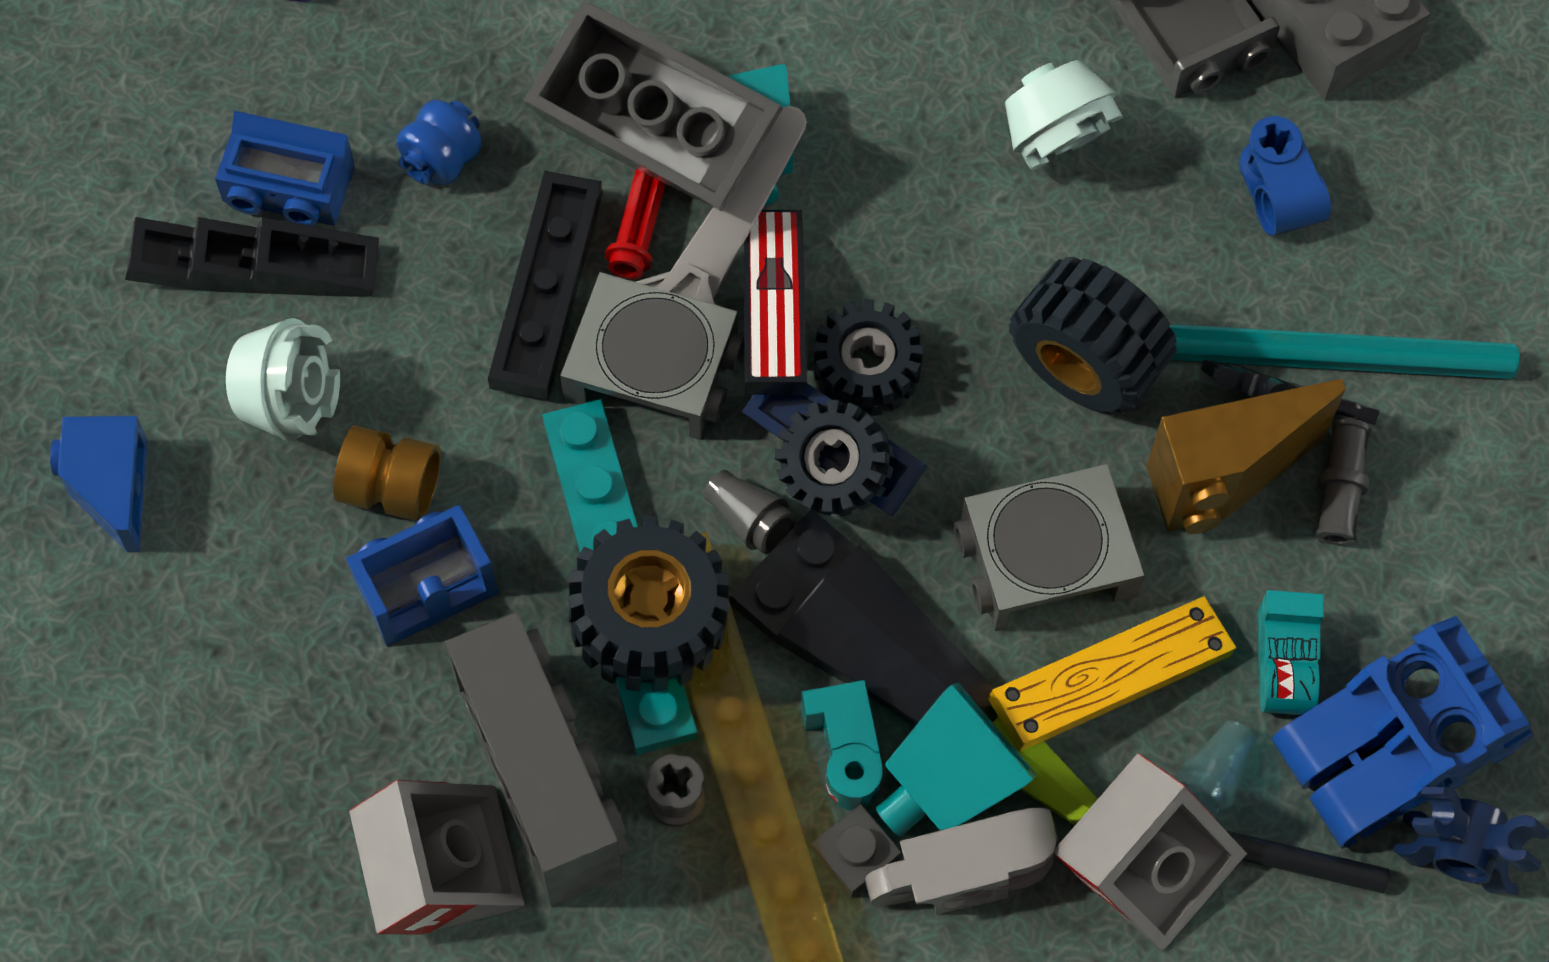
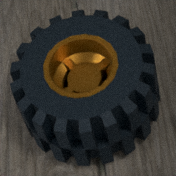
(1093, 336)
(648, 604)

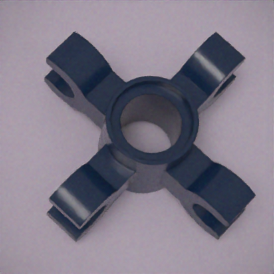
(1471, 840)

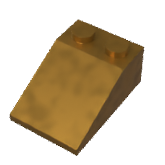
(1226, 453)

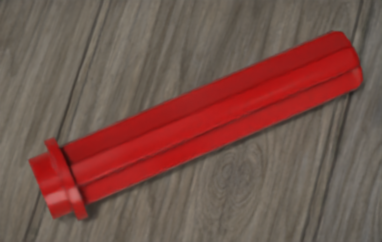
(630, 253)

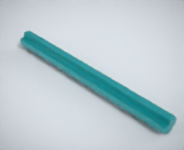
(1346, 351)

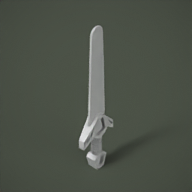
(723, 233)

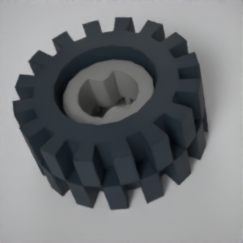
(886, 337)
(835, 490)

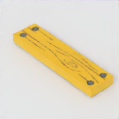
(1111, 673)

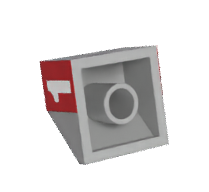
(1150, 851)
(434, 856)

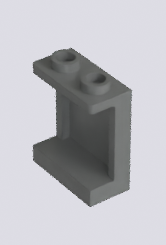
(1198, 39)

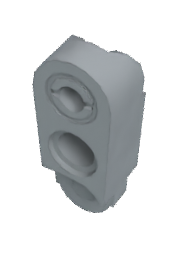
(969, 862)

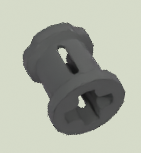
(681, 772)

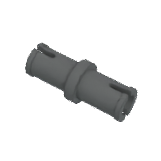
(1343, 482)

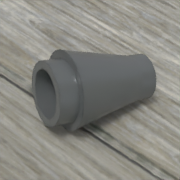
(752, 512)

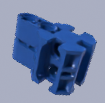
(1380, 711)

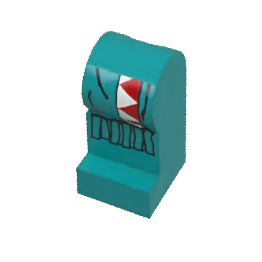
(1289, 651)
(850, 740)

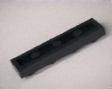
(545, 285)

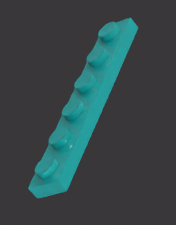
(595, 502)

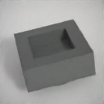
(855, 849)

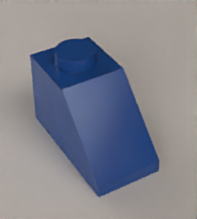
(105, 472)

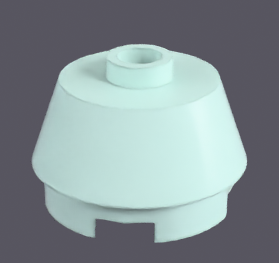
(1059, 111)
(283, 379)

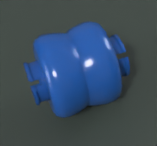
(439, 142)

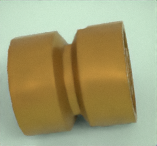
(378, 471)

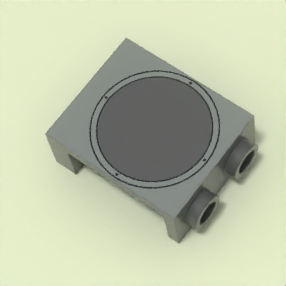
(653, 351)
(1048, 543)

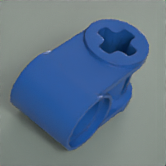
(1283, 178)

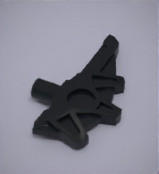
(1260, 384)

